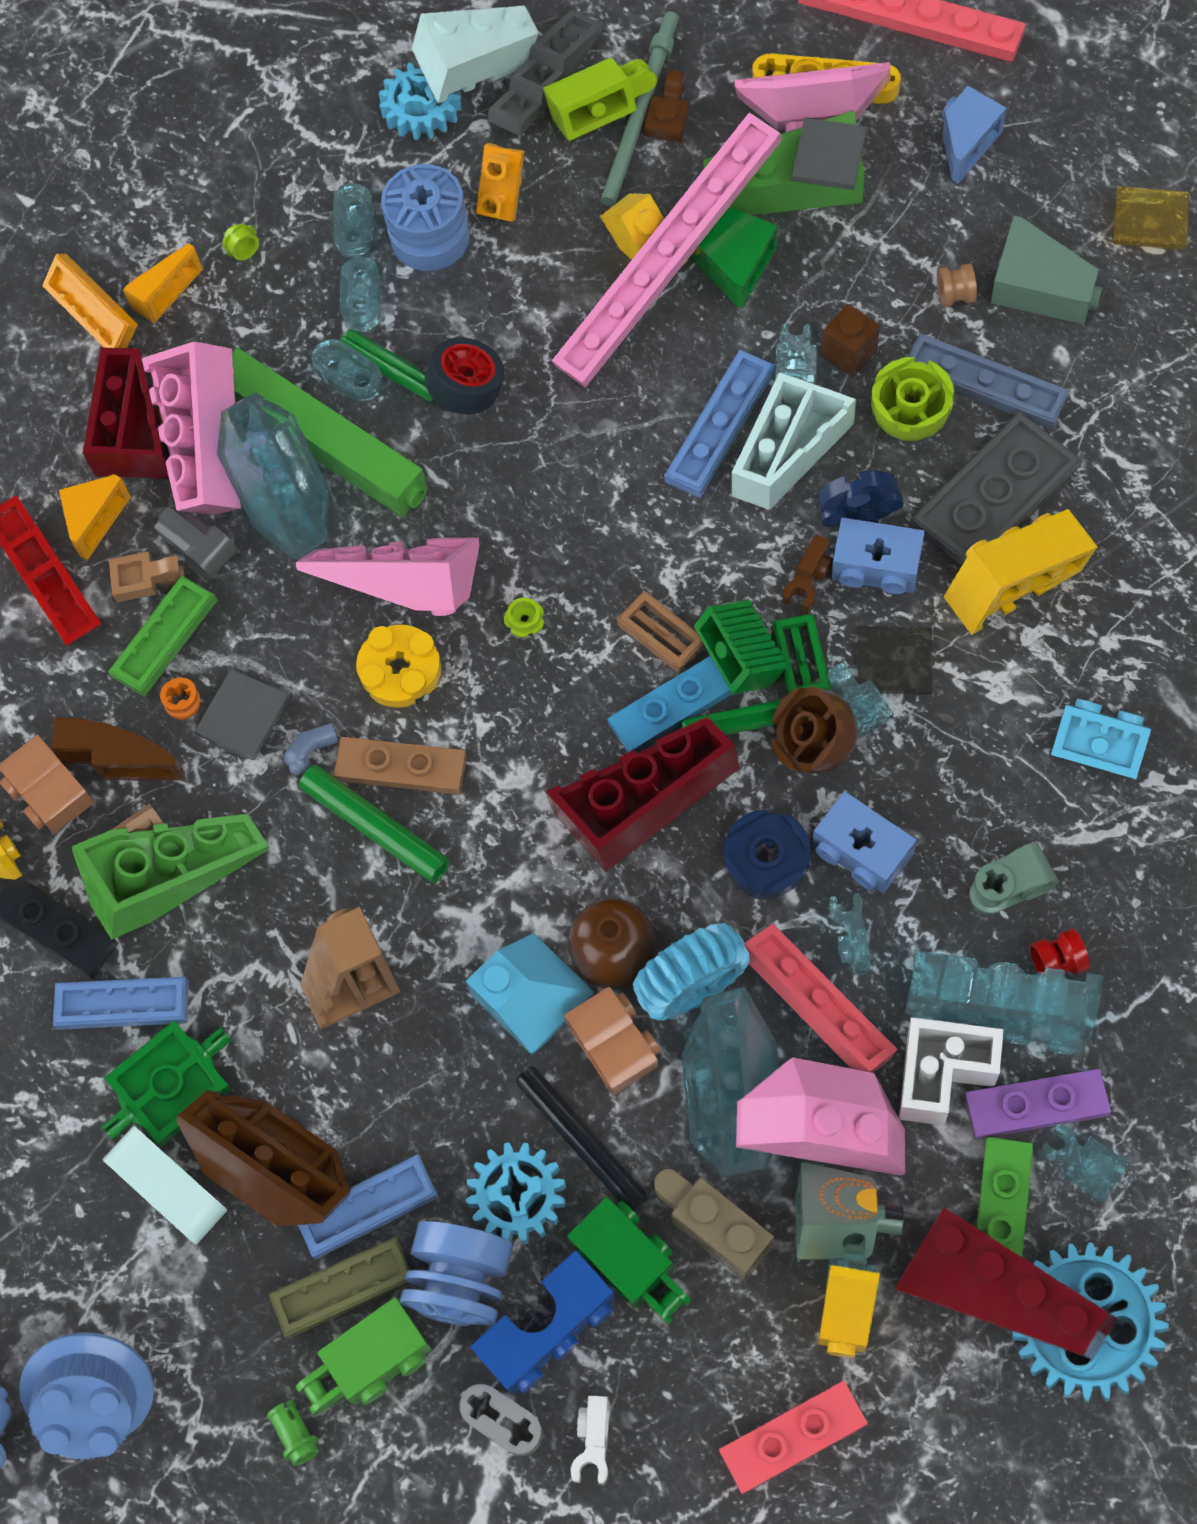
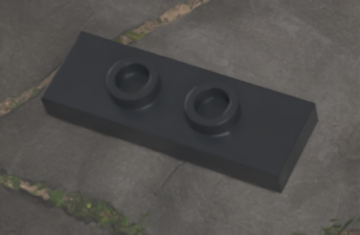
(55, 927)

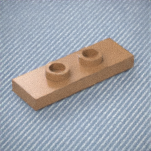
(400, 765)

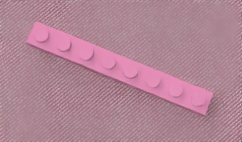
(667, 249)

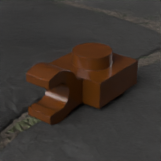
(668, 114)
(813, 566)

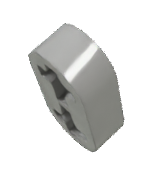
(494, 1429)

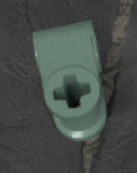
(1018, 876)

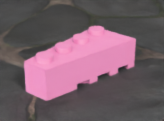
(191, 391)

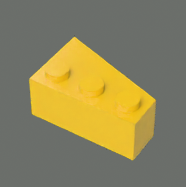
(1017, 564)

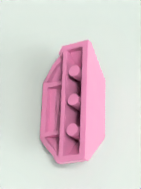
(814, 94)
(823, 1117)

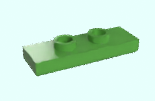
(162, 636)
(1005, 1191)

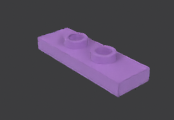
(1037, 1104)

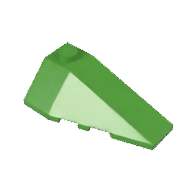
(150, 872)

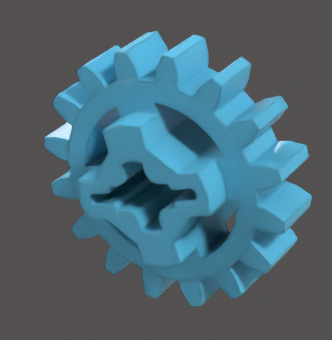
(416, 106)
(535, 1190)

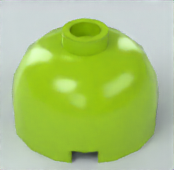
(912, 399)

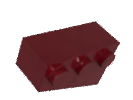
(122, 421)

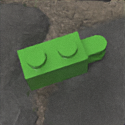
(367, 1358)

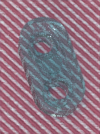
(353, 223)
(360, 290)
(350, 371)

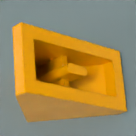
(92, 510)

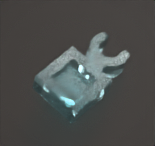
(796, 355)
(1091, 1166)

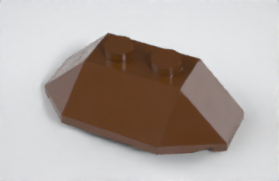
(265, 1158)

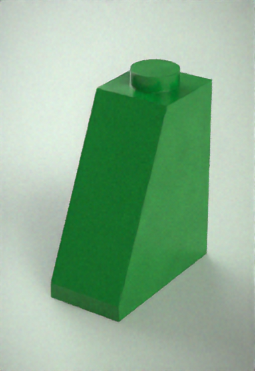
(736, 253)

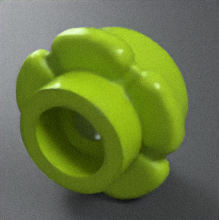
(240, 242)
(520, 608)

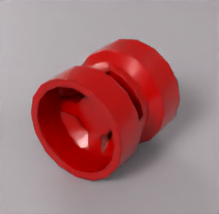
(1063, 953)

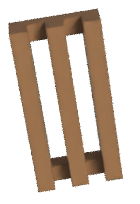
(687, 654)

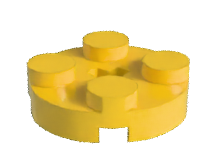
(387, 645)

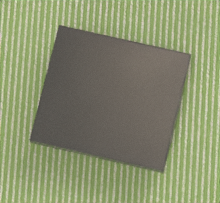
(829, 153)
(242, 715)

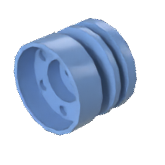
(426, 217)
(456, 1273)

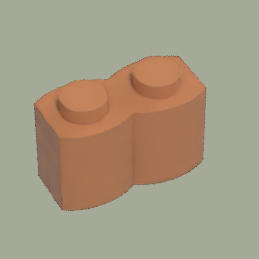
(45, 785)
(612, 1040)

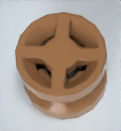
(956, 285)

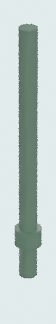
(660, 50)

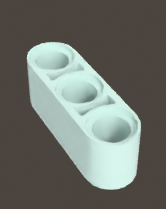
(165, 1185)

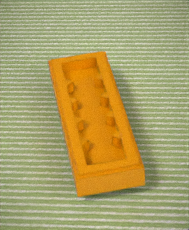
(89, 303)

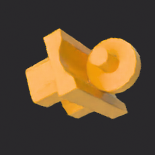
(500, 182)

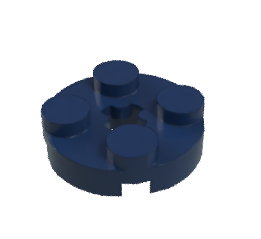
(863, 499)
(760, 877)

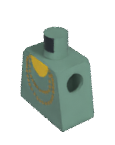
(837, 1210)

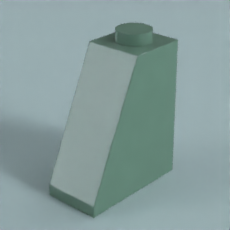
(1044, 276)

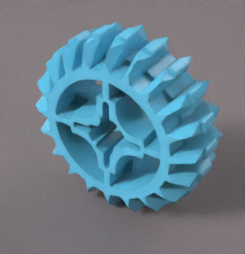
(691, 970)

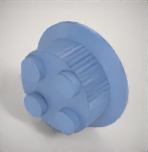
(85, 1394)

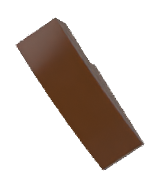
(112, 751)

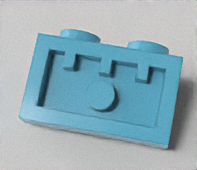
(1101, 739)

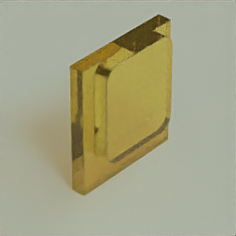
(1151, 218)

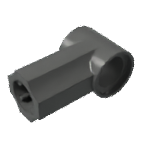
(201, 546)

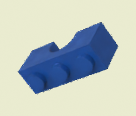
(519, 1355)

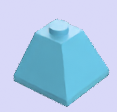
(528, 991)

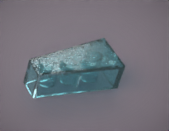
(1026, 1006)

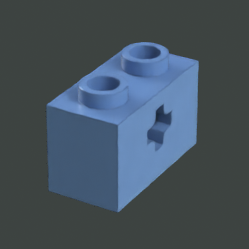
(863, 541)
(854, 823)

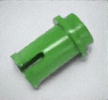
(293, 1433)

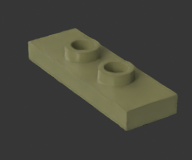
(340, 1288)

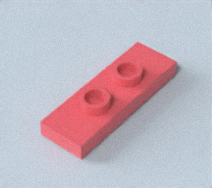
(793, 1437)

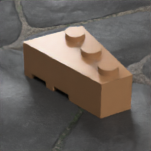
(345, 969)

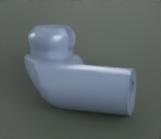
(305, 744)

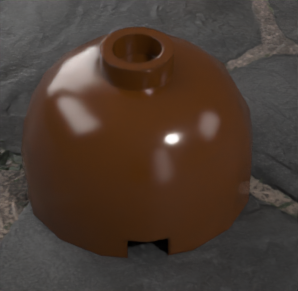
(814, 730)
(611, 942)

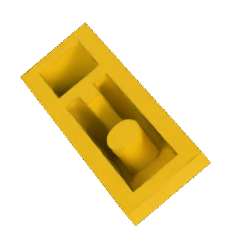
(848, 1310)

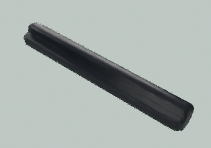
(581, 1138)

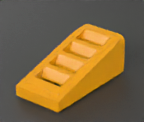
(163, 283)

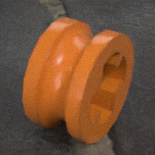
(184, 708)

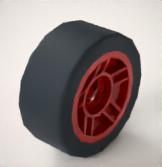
(464, 375)

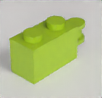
(597, 95)

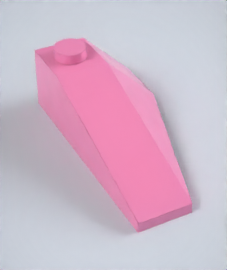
(419, 578)

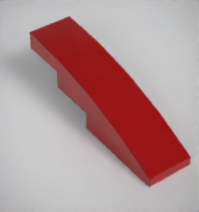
(44, 573)

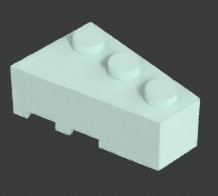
(471, 46)
(789, 438)

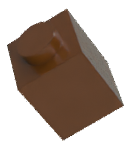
(850, 340)

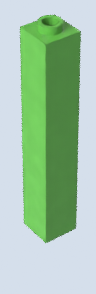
(335, 439)

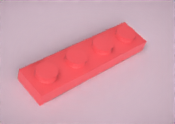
(818, 1001)

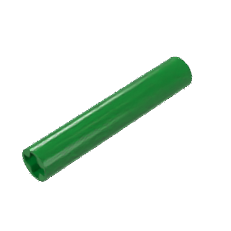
(374, 823)

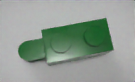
(628, 1257)

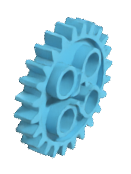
(1113, 1361)

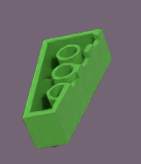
(774, 191)

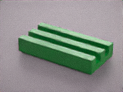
(794, 624)

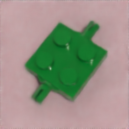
(164, 1081)

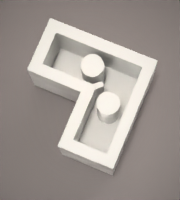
(941, 1055)

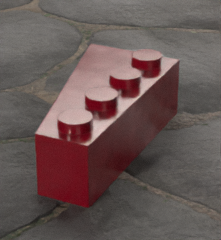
(644, 792)
(992, 1283)

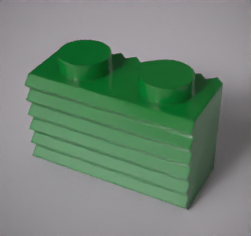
(740, 646)

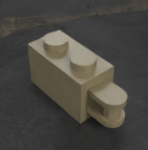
(714, 1223)

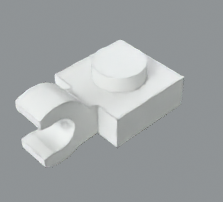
(593, 1426)

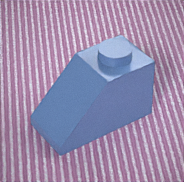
(969, 129)

